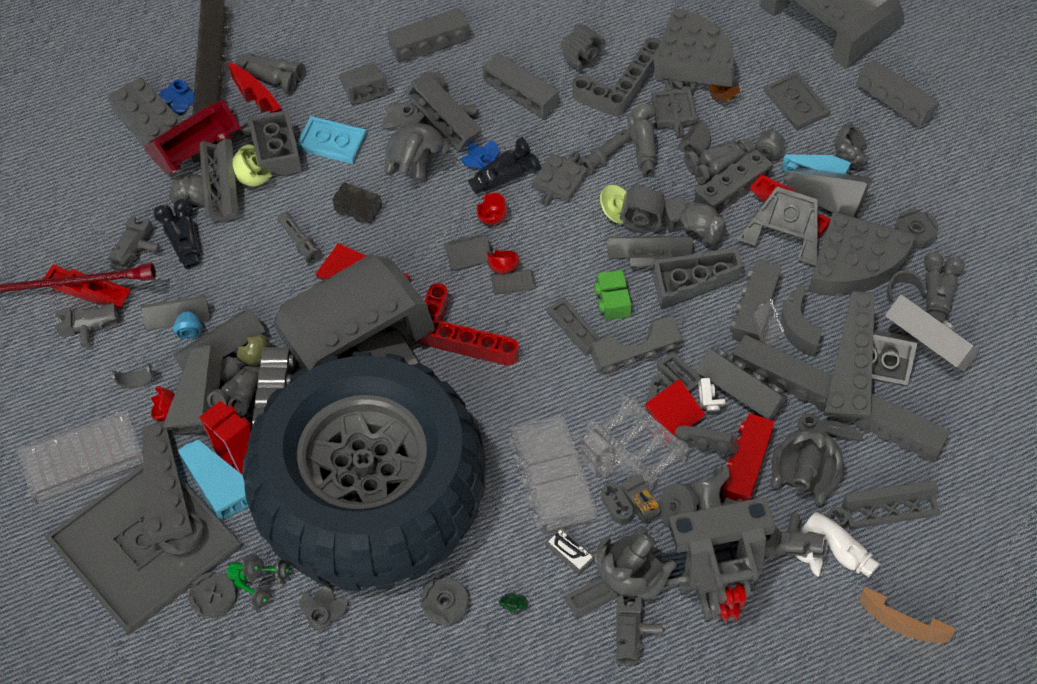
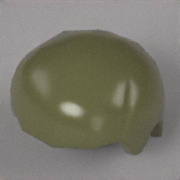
(252, 352)

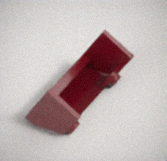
(183, 139)

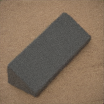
(165, 313)

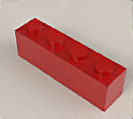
(747, 462)

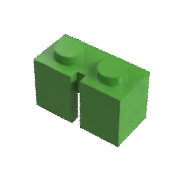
(614, 299)

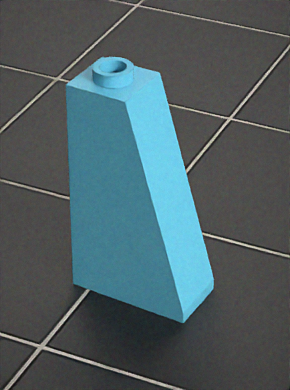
(215, 478)

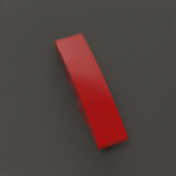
(252, 89)
(764, 187)
(97, 292)

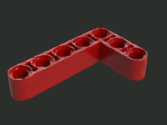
(459, 334)

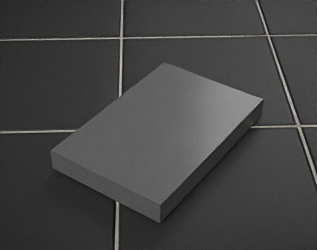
(797, 101)

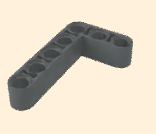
(618, 98)

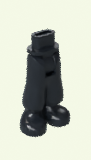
(505, 168)
(180, 233)

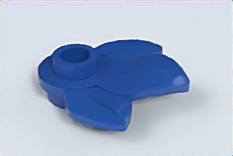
(177, 96)
(480, 157)

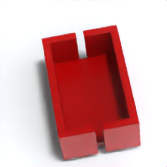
(227, 433)

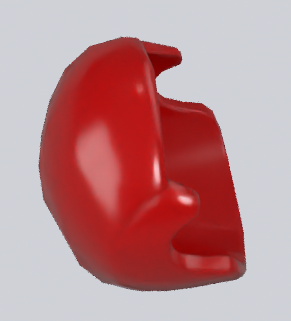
(492, 209)
(503, 261)
(162, 403)

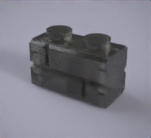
(357, 203)

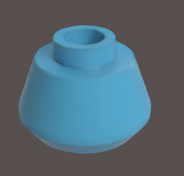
(187, 325)

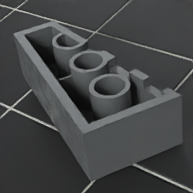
(694, 274)

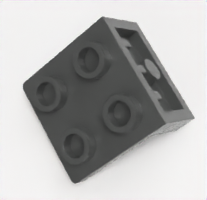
(364, 83)

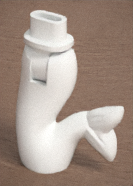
(843, 546)

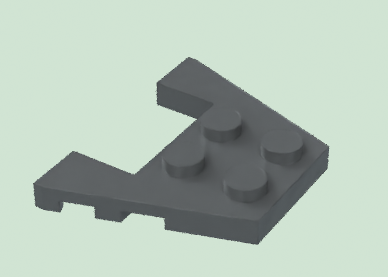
(788, 214)

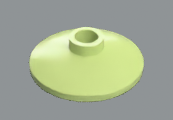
(611, 202)

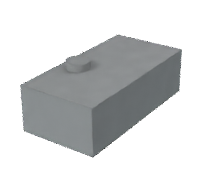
(932, 333)

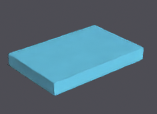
(331, 139)

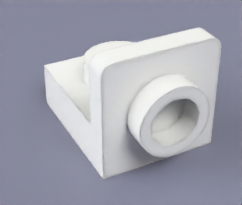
(706, 393)

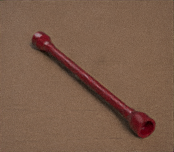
(143, 272)

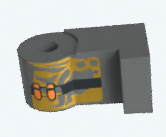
(642, 501)

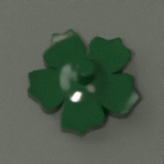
(513, 602)

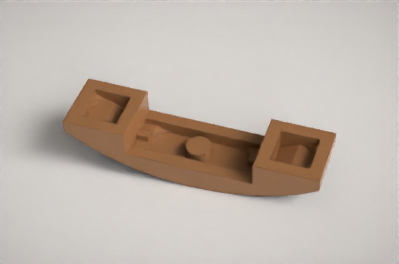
(903, 624)

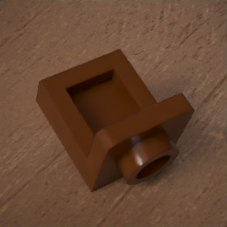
(723, 93)

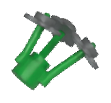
(249, 571)

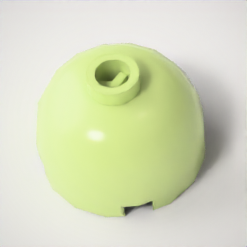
(247, 168)

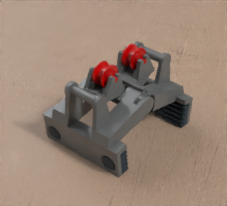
(719, 554)

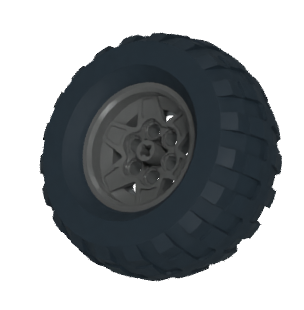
(378, 409)

